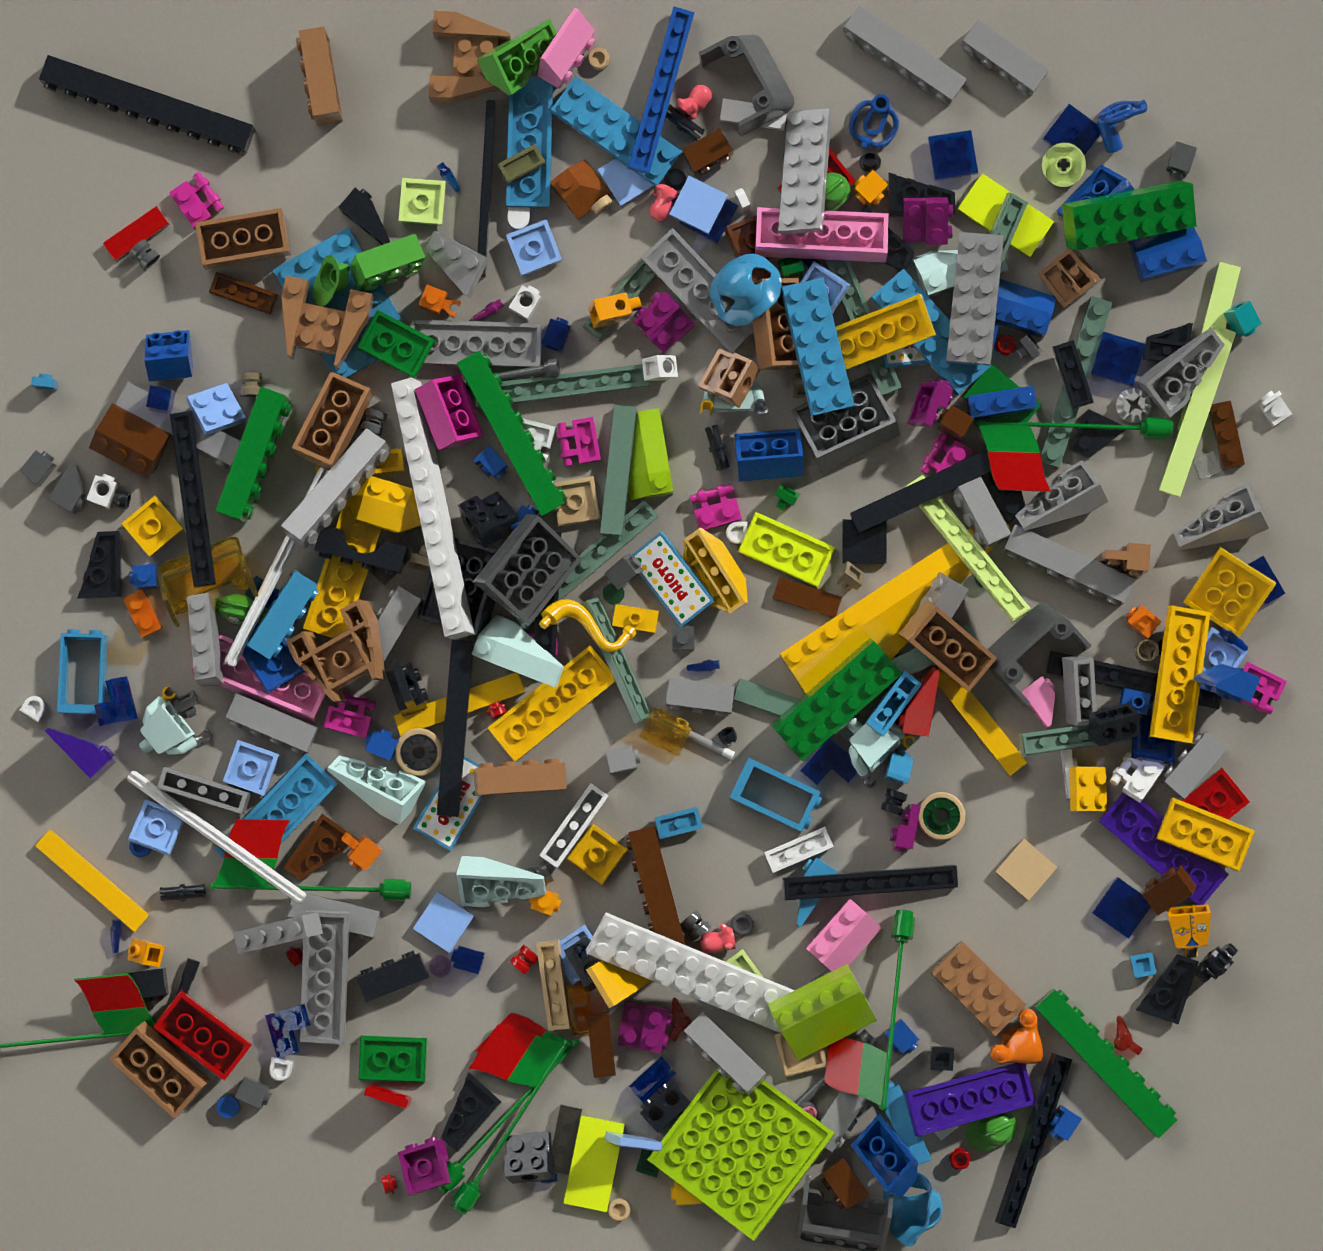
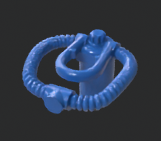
(881, 106)
(1109, 118)

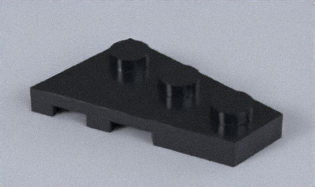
(909, 188)
(899, 252)
(104, 568)
(1170, 991)

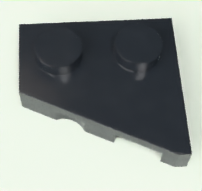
(1164, 344)
(1090, 441)

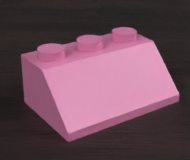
(566, 50)
(843, 936)

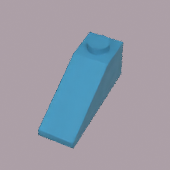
(893, 703)
(899, 767)
(812, 867)

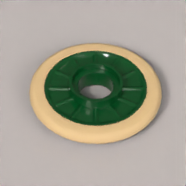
(954, 810)

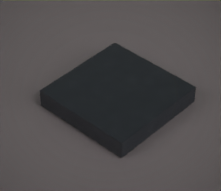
(866, 547)

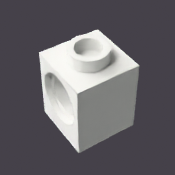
(521, 311)
(659, 368)
(106, 500)

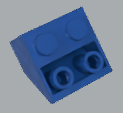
(168, 355)
(1229, 682)

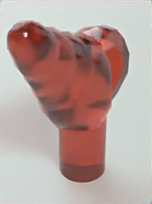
(679, 1020)
(1124, 1038)

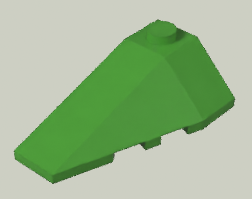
(518, 58)

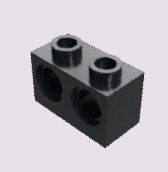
(1113, 724)
(581, 964)
(669, 1111)

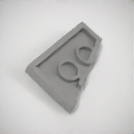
(457, 261)

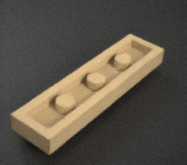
(553, 985)

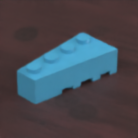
(282, 614)

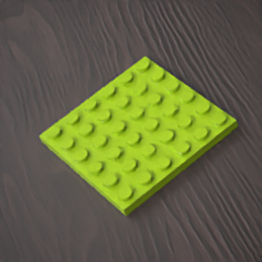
(741, 1151)

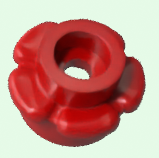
(999, 345)
(496, 710)
(295, 956)
(953, 1158)
(389, 1183)

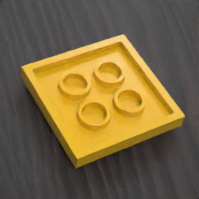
(1229, 592)

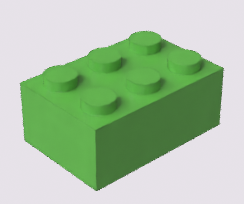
(387, 263)

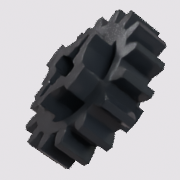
(1216, 962)

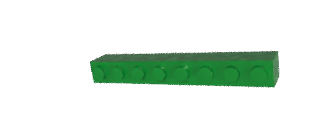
(511, 434)
(1105, 1063)

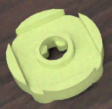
(1072, 155)

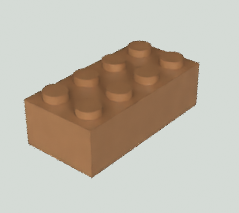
(320, 74)
(243, 238)
(773, 336)
(332, 421)
(948, 645)
(519, 778)
(978, 988)
(159, 1069)

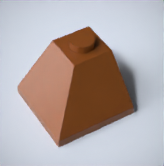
(579, 188)

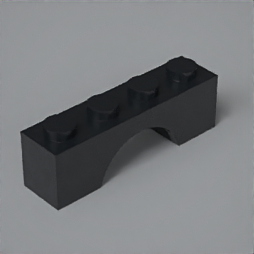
(388, 557)

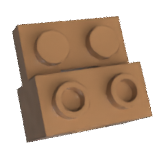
(1076, 269)
(729, 377)
(1134, 559)

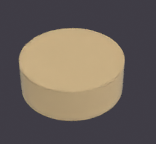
(598, 59)
(601, 205)
(619, 1209)

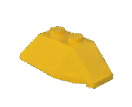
(385, 505)
(716, 570)

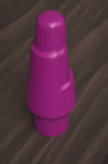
(491, 308)

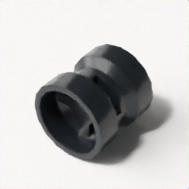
(894, 796)

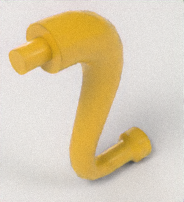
(573, 609)

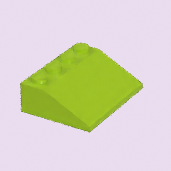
(822, 1012)

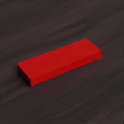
(140, 229)

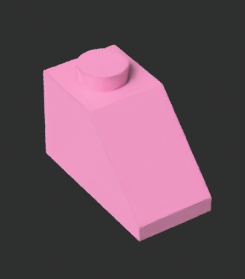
(1041, 699)

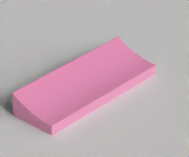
(844, 237)
(297, 698)

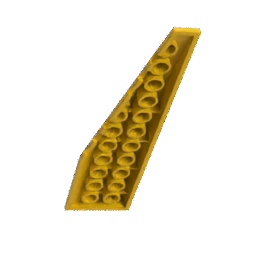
(874, 617)

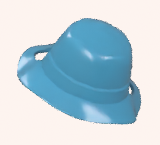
(750, 299)
(915, 1213)

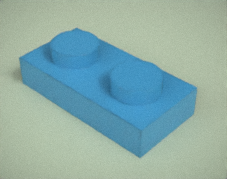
(678, 823)

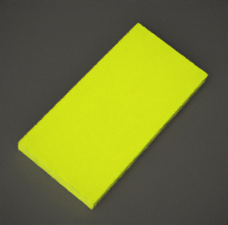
(983, 206)
(786, 549)
(593, 1164)

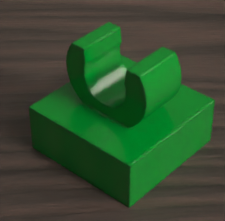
(791, 265)
(786, 496)

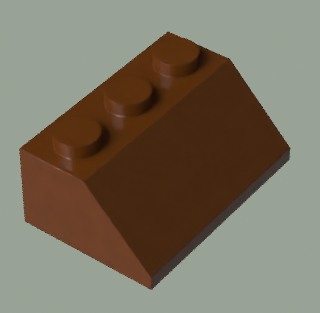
(129, 441)

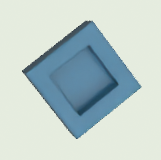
(44, 381)
(1142, 965)

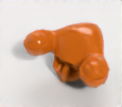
(1020, 1044)

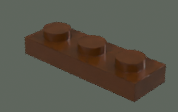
(1226, 435)

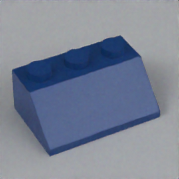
(1099, 183)
(1167, 253)
(1024, 308)
(769, 455)
(886, 1156)

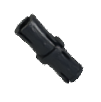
(684, 123)
(717, 447)
(182, 892)

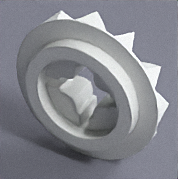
(1123, 406)

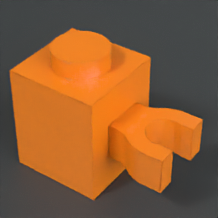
(436, 301)
(1142, 621)
(362, 851)

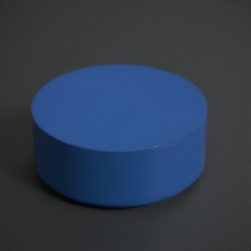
(138, 850)
(228, 1106)

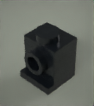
(941, 1058)

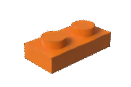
(142, 613)

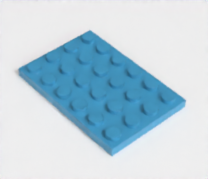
(307, 265)

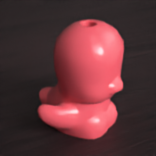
(697, 100)
(663, 204)
(716, 941)

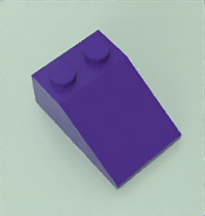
(88, 756)

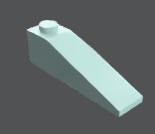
(937, 271)
(512, 648)
(385, 791)
(489, 881)

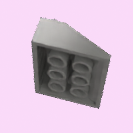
(851, 430)
(528, 569)

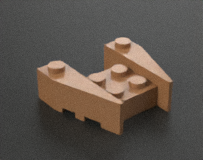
(471, 42)
(320, 327)
(345, 656)

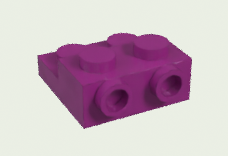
(927, 220)
(663, 322)
(929, 398)
(904, 835)
(644, 1027)
(424, 1166)

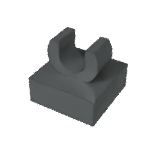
(1029, 347)
(187, 703)

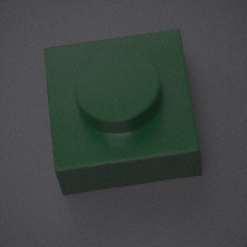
(645, 1166)

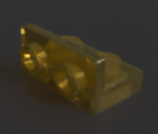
(666, 731)

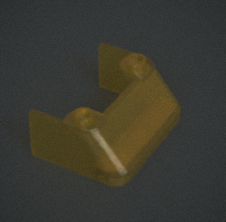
(229, 567)

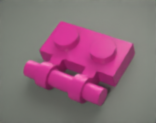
(190, 203)
(585, 439)
(954, 454)
(716, 514)
(1269, 686)
(348, 721)

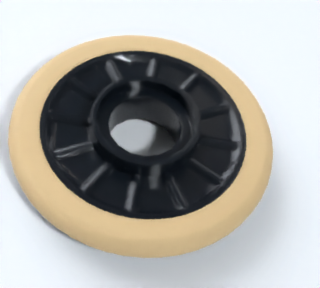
(409, 762)

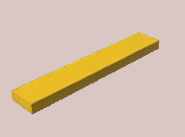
(479, 697)
(982, 724)
(92, 880)

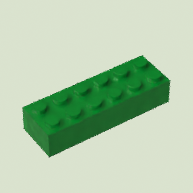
(1129, 215)
(253, 455)
(836, 699)

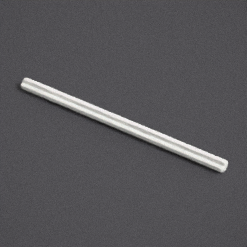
(265, 590)
(216, 837)

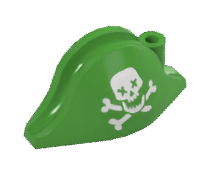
(235, 608)

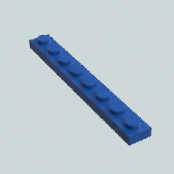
(661, 90)

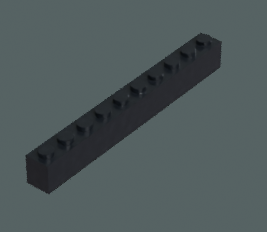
(146, 104)

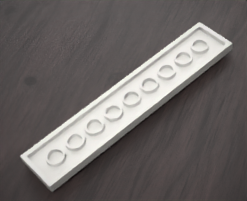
(686, 970)

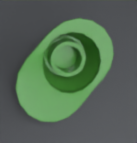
(836, 191)
(330, 279)
(991, 1132)

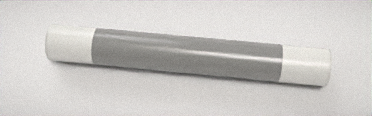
(711, 745)

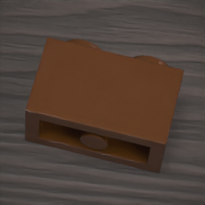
(707, 152)
(954, 422)
(1169, 889)
(845, 1184)

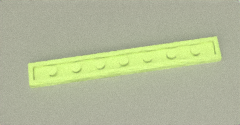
(1219, 302)
(1195, 419)
(974, 557)

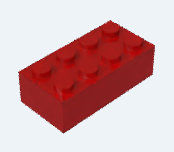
(202, 1035)

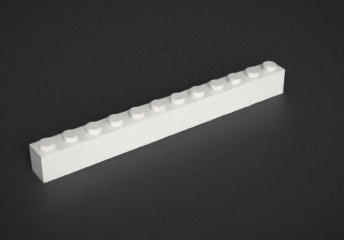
(433, 511)

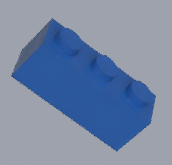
(1002, 402)

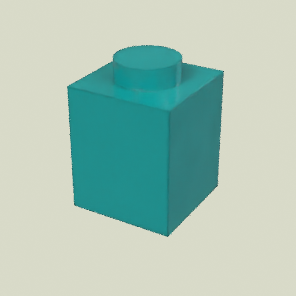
(1243, 318)

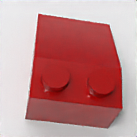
(918, 713)

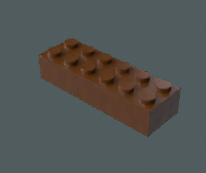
(654, 883)

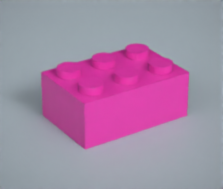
(449, 412)

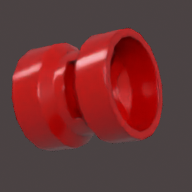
(520, 963)

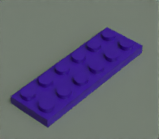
(1137, 828)
(969, 1098)

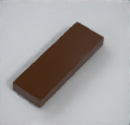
(243, 293)
(807, 597)
(601, 1044)

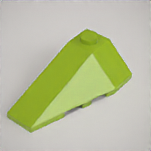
(649, 460)

